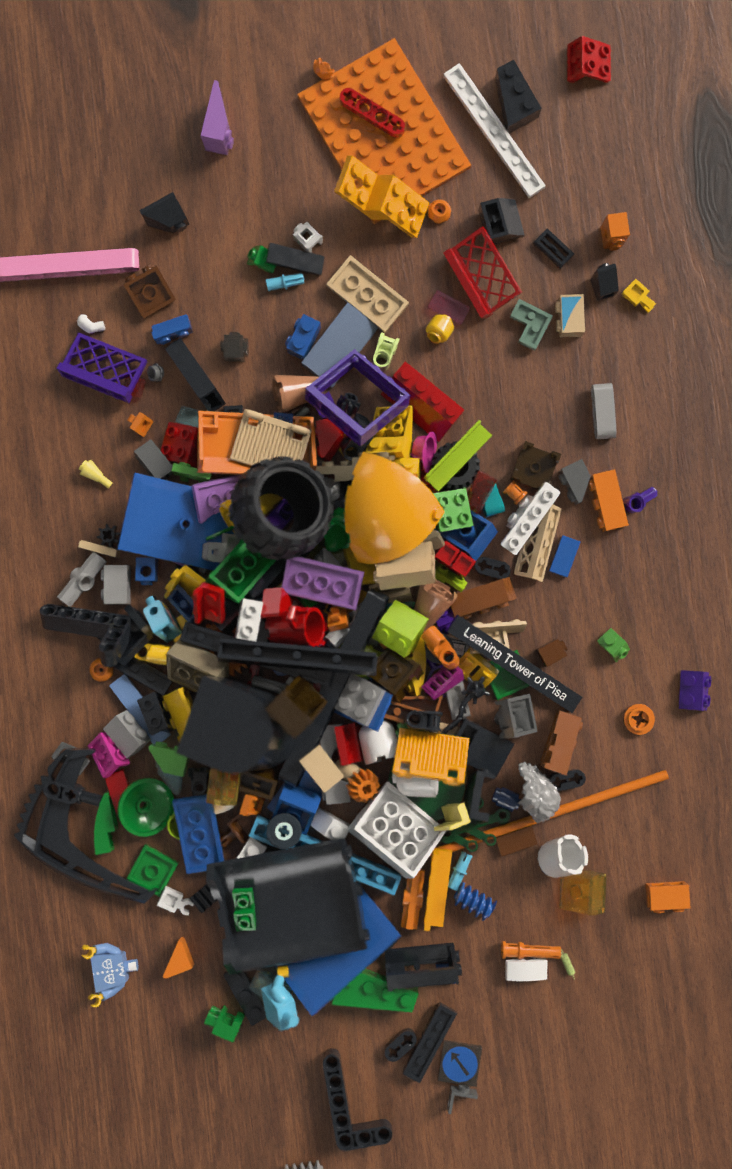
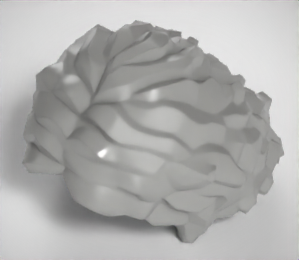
(540, 796)

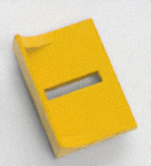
(469, 662)

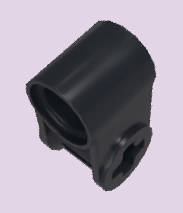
(425, 721)

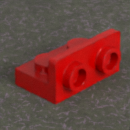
(209, 603)

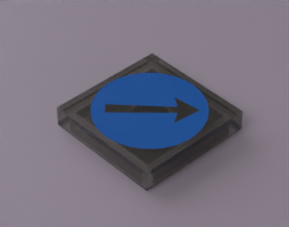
(460, 1063)

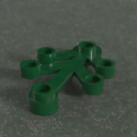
(471, 829)

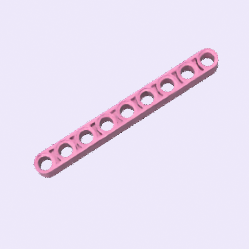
(69, 264)

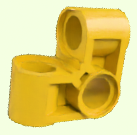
(155, 654)

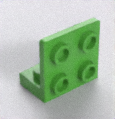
(456, 508)

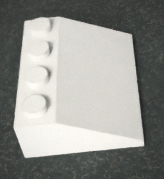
(396, 831)

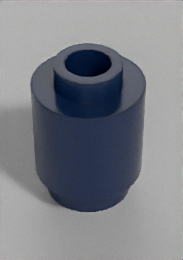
(506, 799)

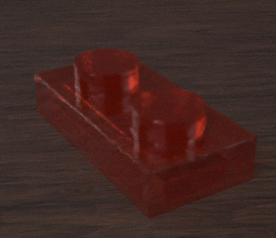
(480, 491)

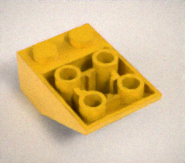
(395, 436)

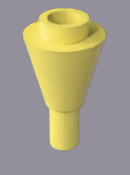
(91, 471)

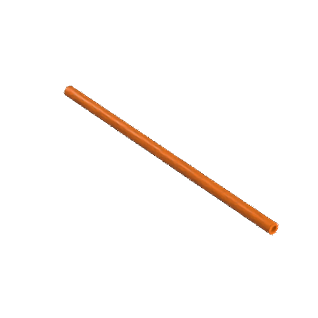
(567, 808)

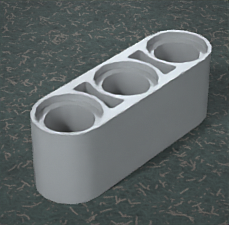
(603, 411)

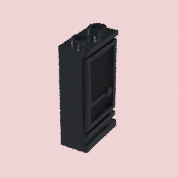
(398, 958)

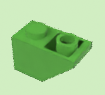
(168, 759)

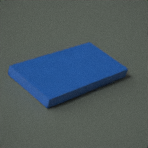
(197, 833)

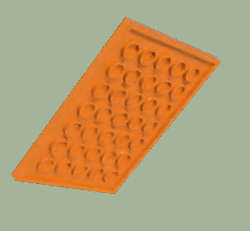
(425, 152)

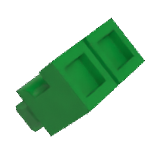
(223, 1023)

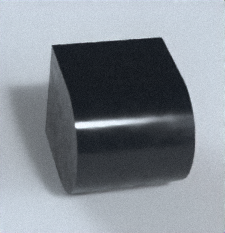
(233, 728)

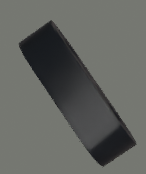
(490, 572)
(568, 784)
(397, 1041)

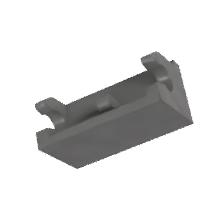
(153, 460)

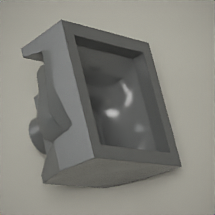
(516, 717)

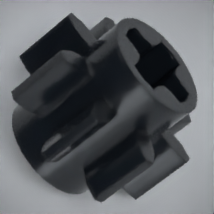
(348, 403)
(113, 533)

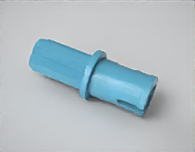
(285, 281)
(459, 871)

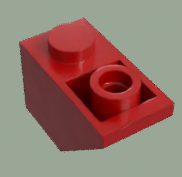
(329, 439)

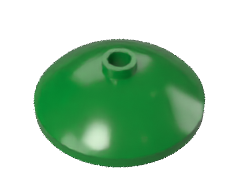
(156, 810)

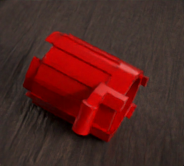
(298, 627)

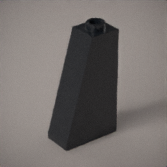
(195, 375)

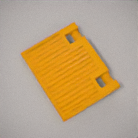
(431, 756)

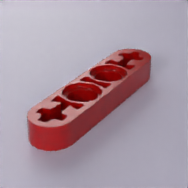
(370, 115)

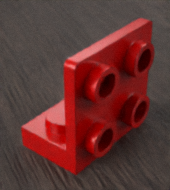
(588, 59)
(181, 443)

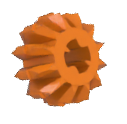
(363, 785)

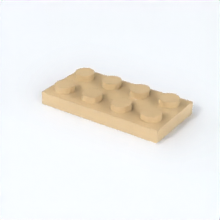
(367, 293)

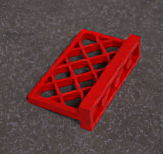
(467, 278)

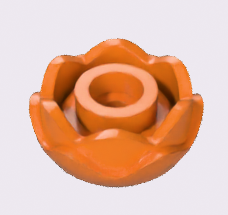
(322, 69)
(439, 217)
(95, 672)

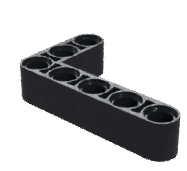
(112, 627)
(342, 1109)

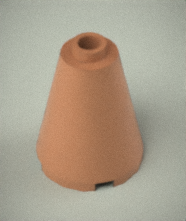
(290, 390)
(434, 601)

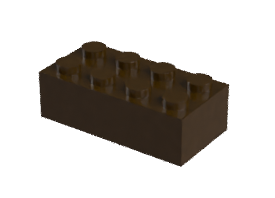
(296, 706)

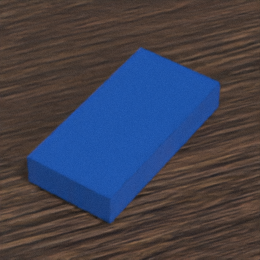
(564, 556)

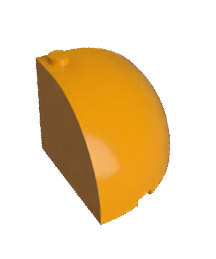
(387, 510)

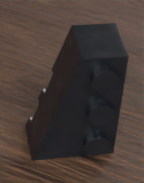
(516, 98)

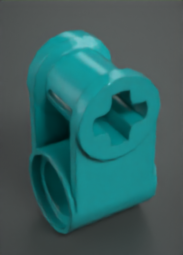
(494, 503)

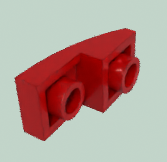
(116, 785)

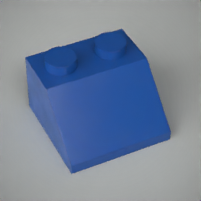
(299, 803)

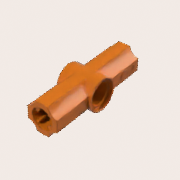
(412, 901)

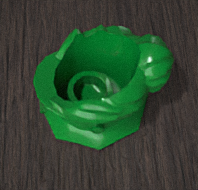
(336, 536)

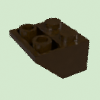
(260, 782)

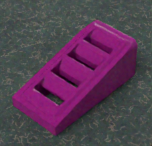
(446, 685)

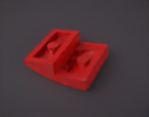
(349, 743)

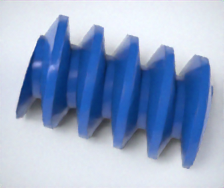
(474, 901)

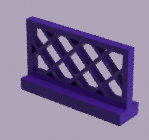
(92, 379)

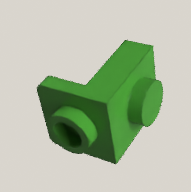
(614, 645)

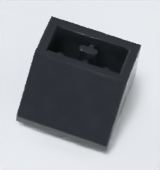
(501, 219)

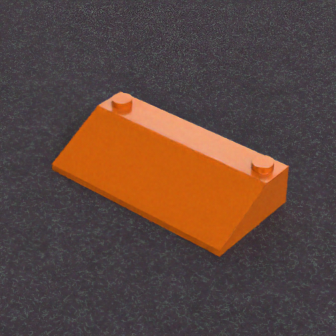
(218, 434)

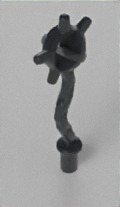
(474, 690)

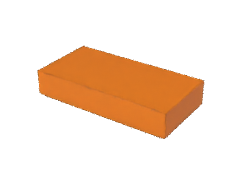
(252, 805)

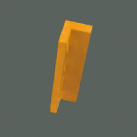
(437, 888)

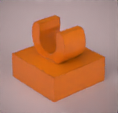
(140, 423)
(338, 619)

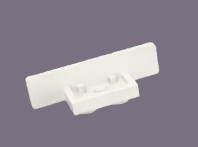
(528, 516)

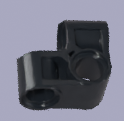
(348, 442)

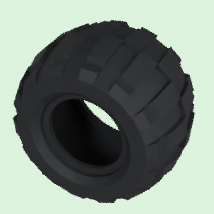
(300, 488)

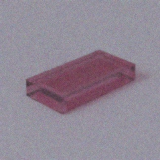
(448, 306)

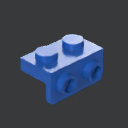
(172, 329)

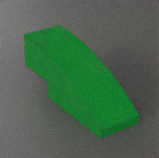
(105, 824)

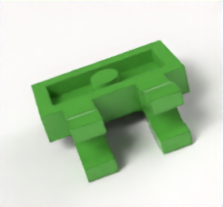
(185, 472)

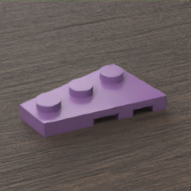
(211, 494)

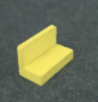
(455, 816)

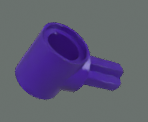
(639, 500)

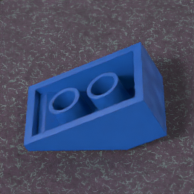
(471, 539)

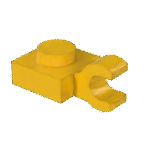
(637, 293)

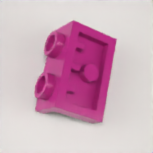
(107, 755)

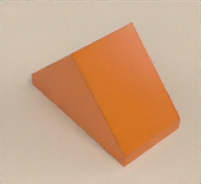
(180, 960)

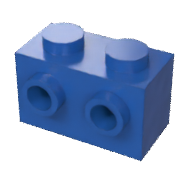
(303, 337)

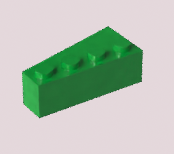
(371, 992)

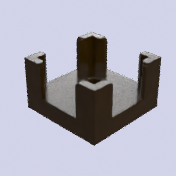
(534, 466)
(395, 673)

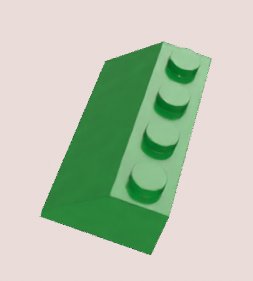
(239, 572)

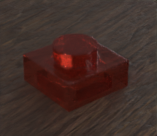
(139, 388)

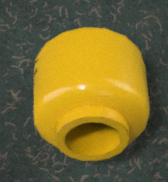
(439, 328)

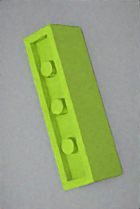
(457, 456)

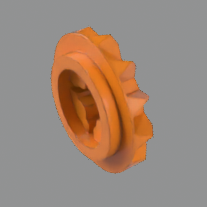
(642, 727)

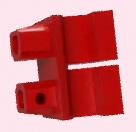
(455, 560)

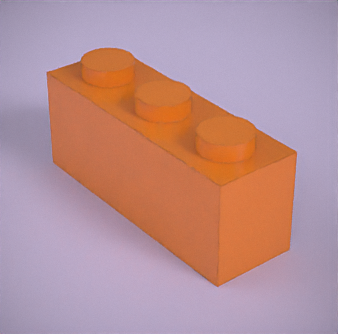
(608, 500)

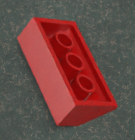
(431, 407)

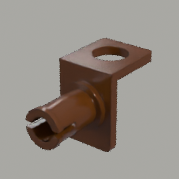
(234, 832)

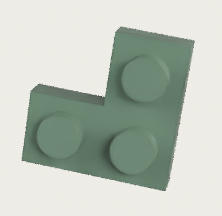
(535, 321)

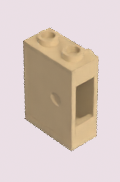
(408, 570)

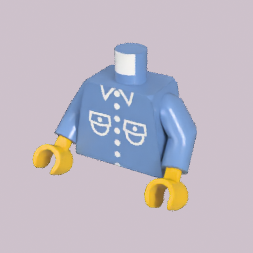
(109, 970)

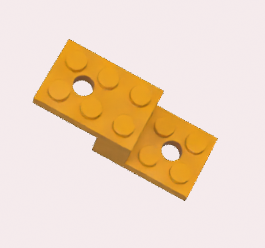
(381, 196)

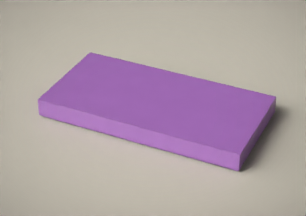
(322, 582)

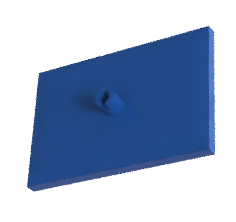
(155, 521)
(323, 978)

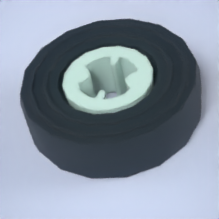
(274, 835)

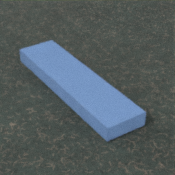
(128, 696)

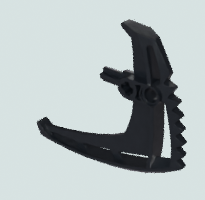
(54, 831)

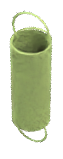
(567, 964)

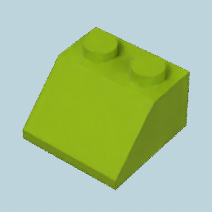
(400, 628)

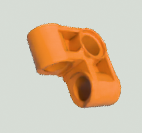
(440, 647)

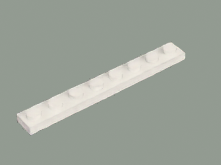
(494, 130)

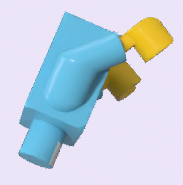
(278, 1003)

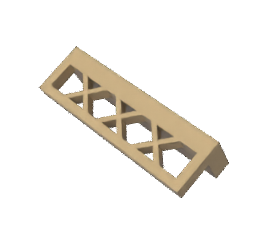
(542, 546)

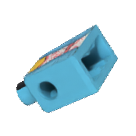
(161, 619)

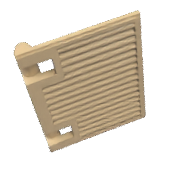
(268, 439)

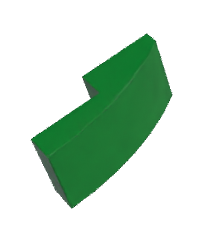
(244, 909)

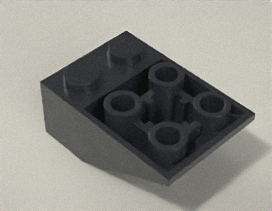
(484, 747)

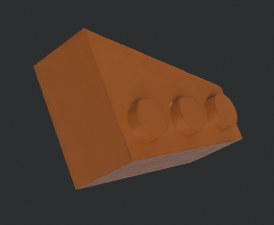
(483, 598)
(397, 711)
(561, 742)

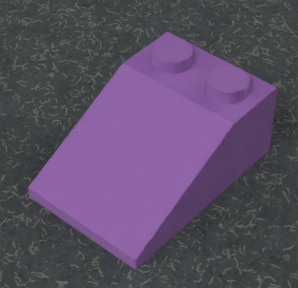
(216, 130)

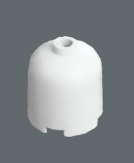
(378, 744)
(416, 786)
(562, 856)

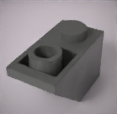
(576, 480)

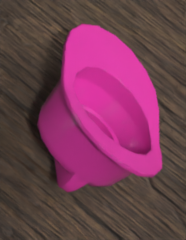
(424, 449)

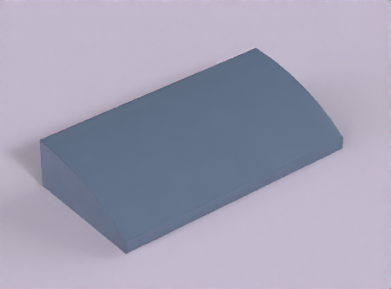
(347, 332)

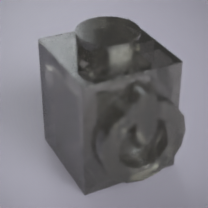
(235, 347)

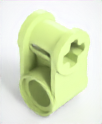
(385, 349)

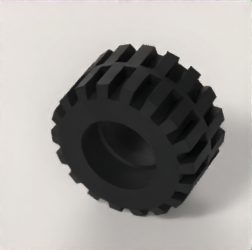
(468, 477)

